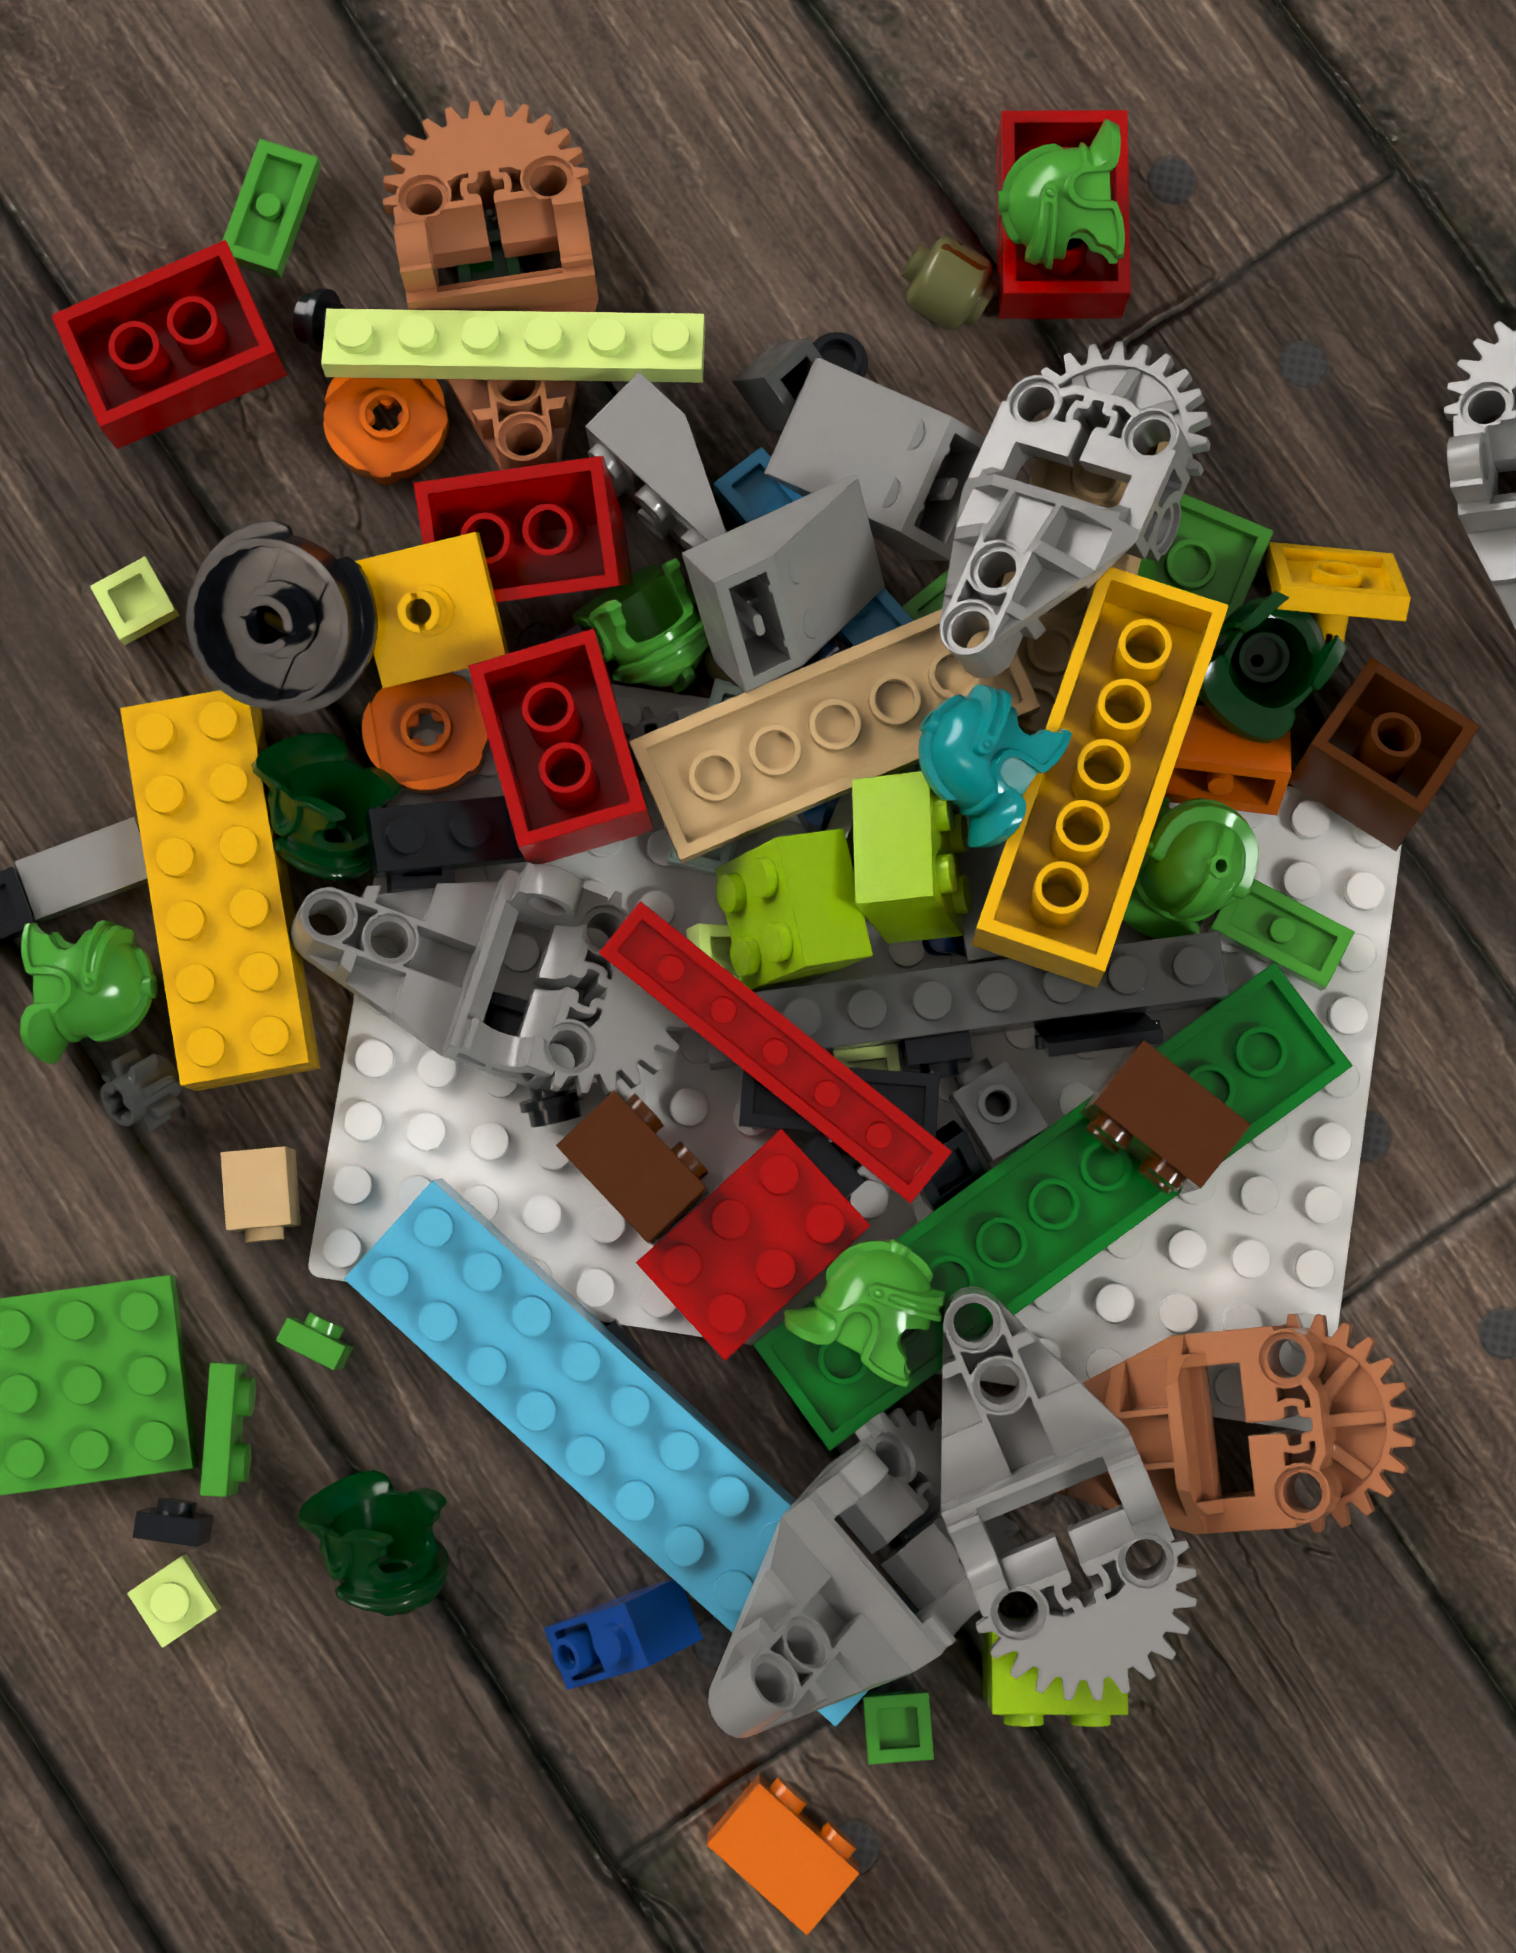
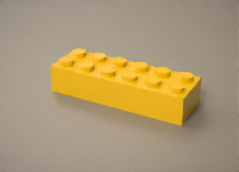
(1094, 811)
(218, 892)

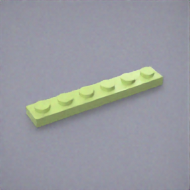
(513, 345)

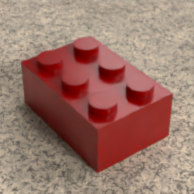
(1084, 281)
(169, 345)
(560, 748)
(753, 1244)

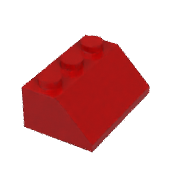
(538, 525)

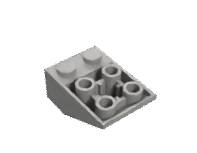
(901, 451)
(656, 463)
(785, 583)

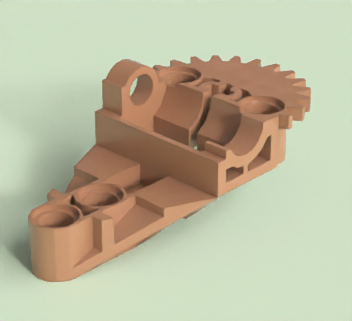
(456, 178)
(1169, 1414)

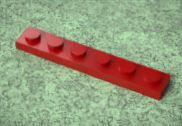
(775, 1052)

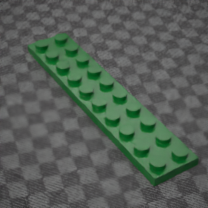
(1064, 1199)

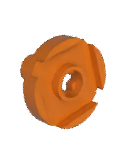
(385, 453)
(422, 768)

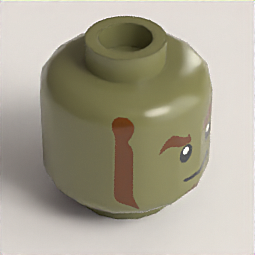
(948, 283)

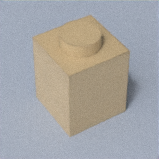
(260, 1192)

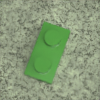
(271, 207)
(1284, 933)
(224, 1455)

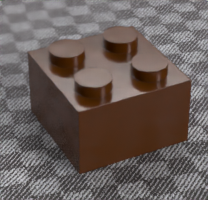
(1383, 754)
(1163, 1121)
(634, 1167)

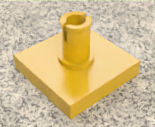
(1337, 584)
(433, 609)

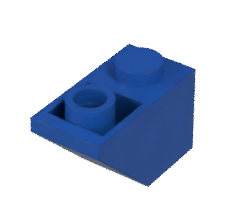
(623, 1634)

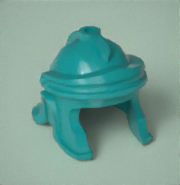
(984, 760)

